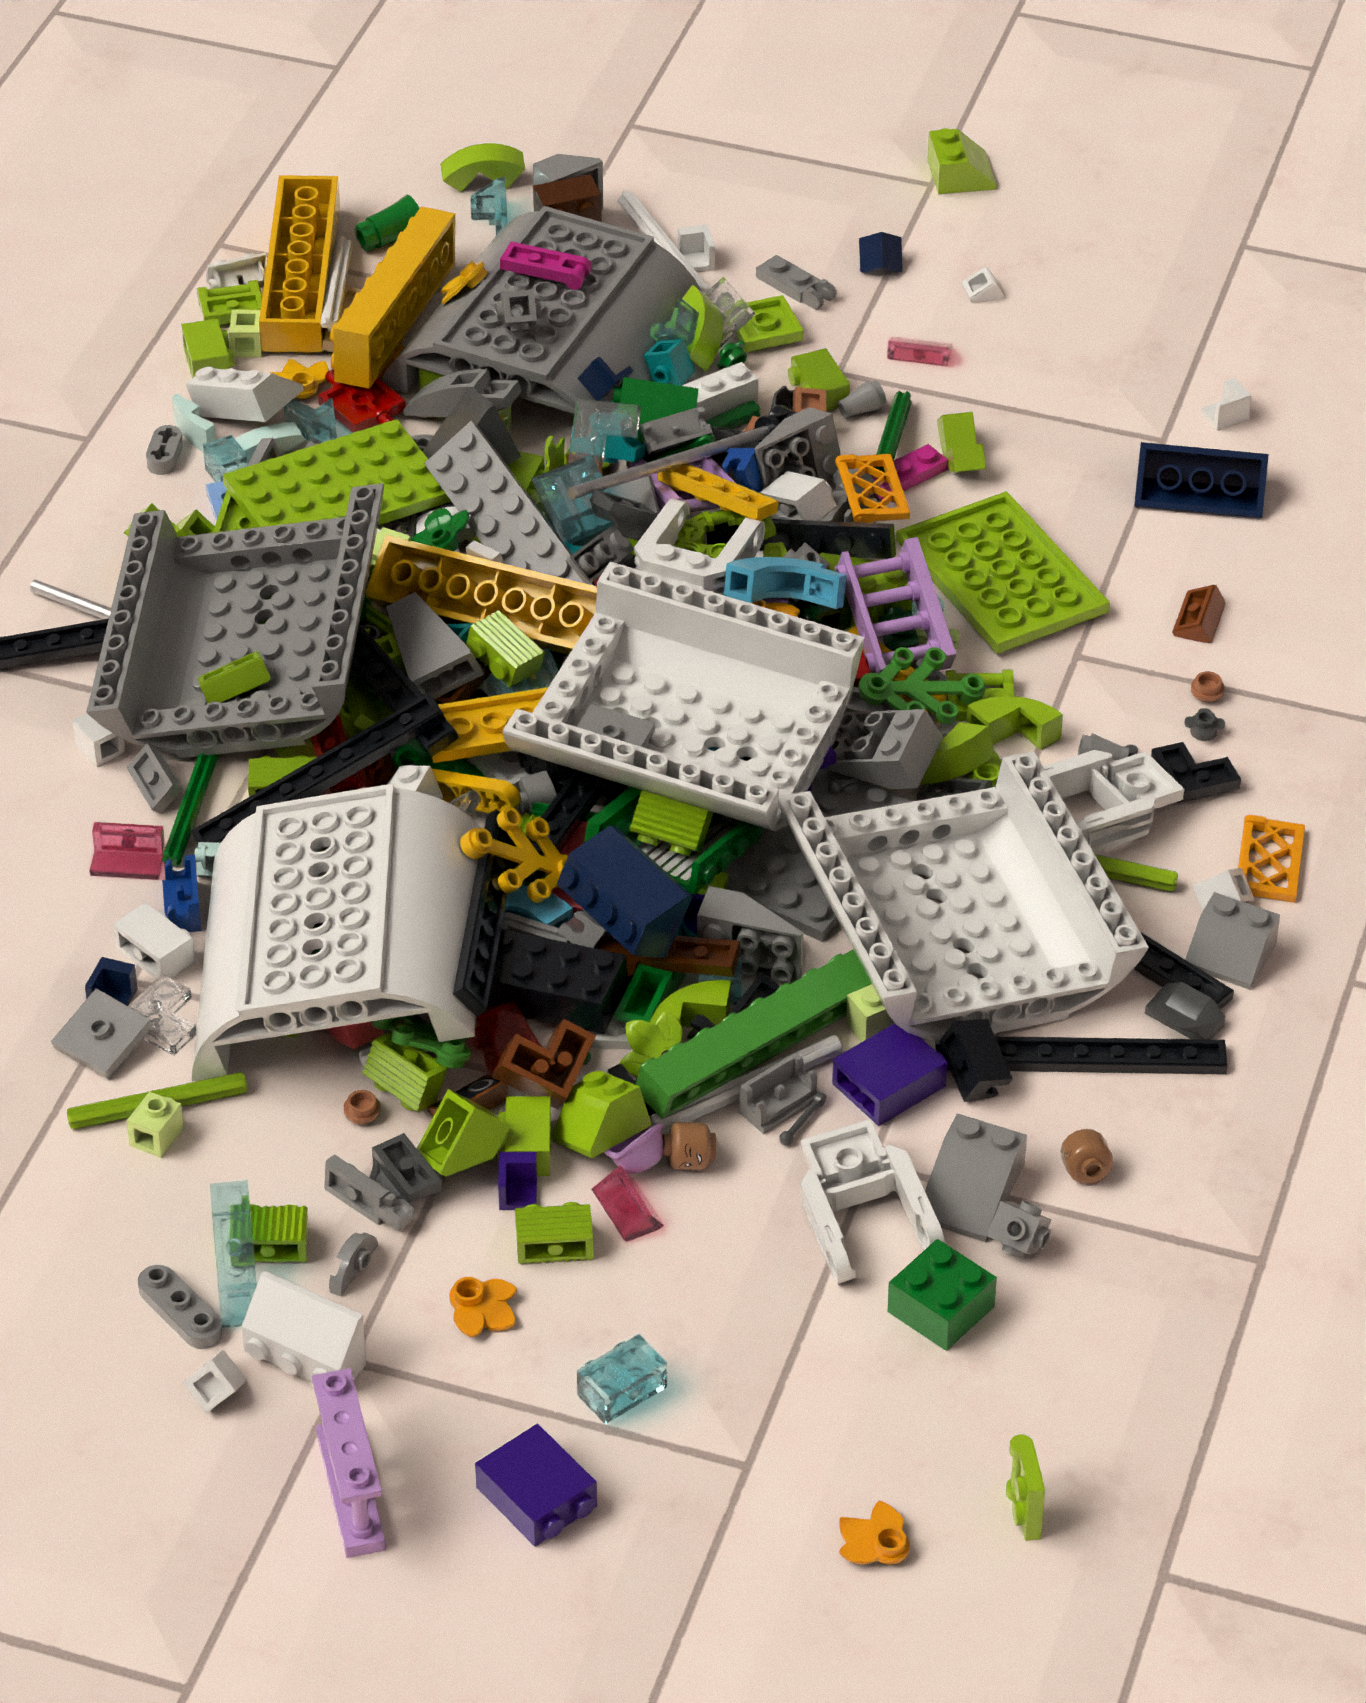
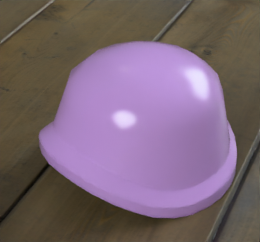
(640, 1150)

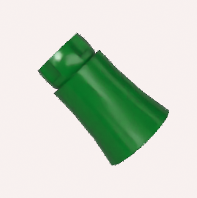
(386, 225)

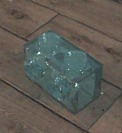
(621, 1378)

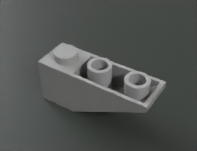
(594, 557)

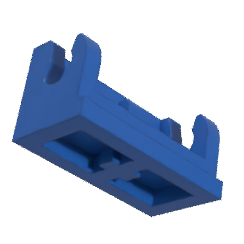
(744, 467)
(182, 895)

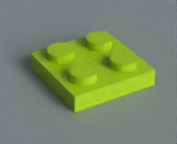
(771, 325)

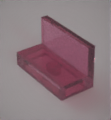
(127, 850)

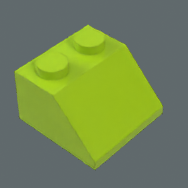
(958, 163)
(600, 1114)
(461, 1135)

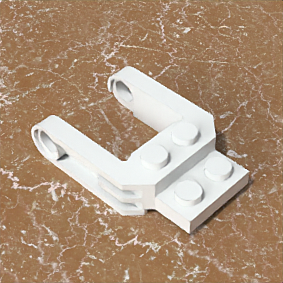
(660, 557)
(1123, 787)
(853, 1168)

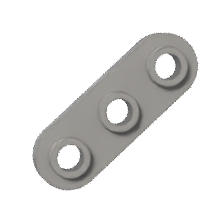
(162, 1288)

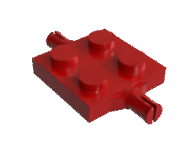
(362, 407)

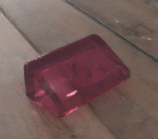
(919, 351)
(626, 1205)

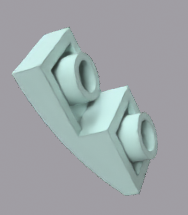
(193, 427)
(285, 435)

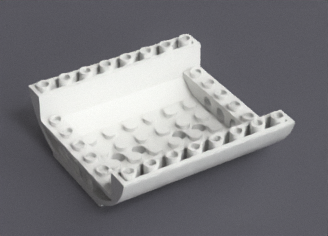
(706, 678)
(1012, 892)
(387, 911)

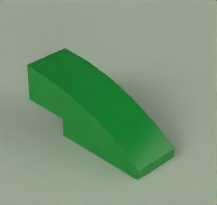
(646, 992)

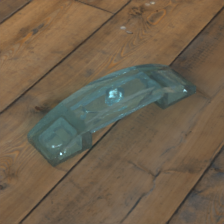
(233, 1250)

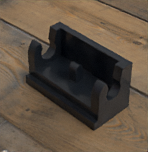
(975, 1059)

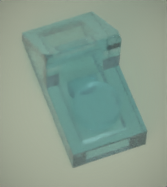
(491, 204)
(314, 424)

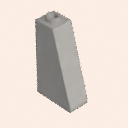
(430, 650)

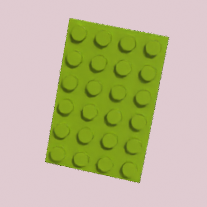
(319, 479)
(1004, 572)

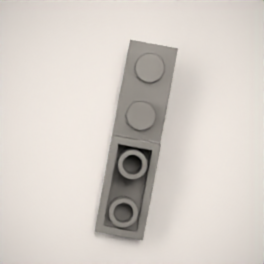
(442, 394)

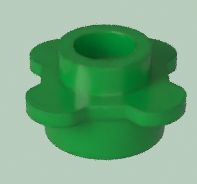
(732, 354)

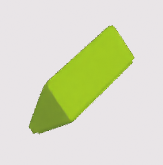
(234, 678)

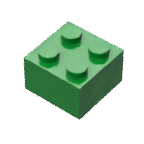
(941, 1294)

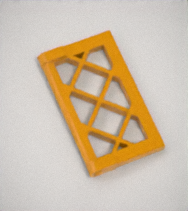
(876, 510)
(1273, 830)

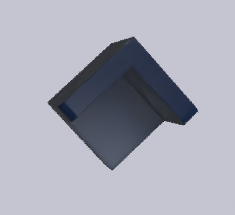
(880, 252)
(601, 379)
(113, 979)

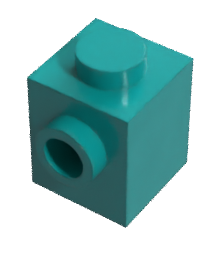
(669, 362)

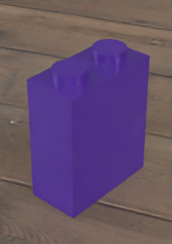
(889, 1073)
(536, 1485)

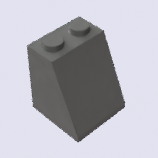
(484, 414)

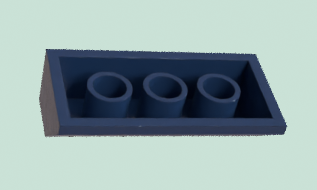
(1201, 480)
(626, 892)

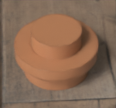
(1207, 686)
(361, 1107)

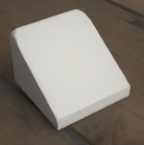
(982, 286)

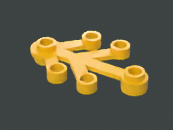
(480, 842)

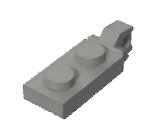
(365, 1194)

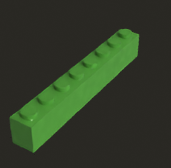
(751, 1035)

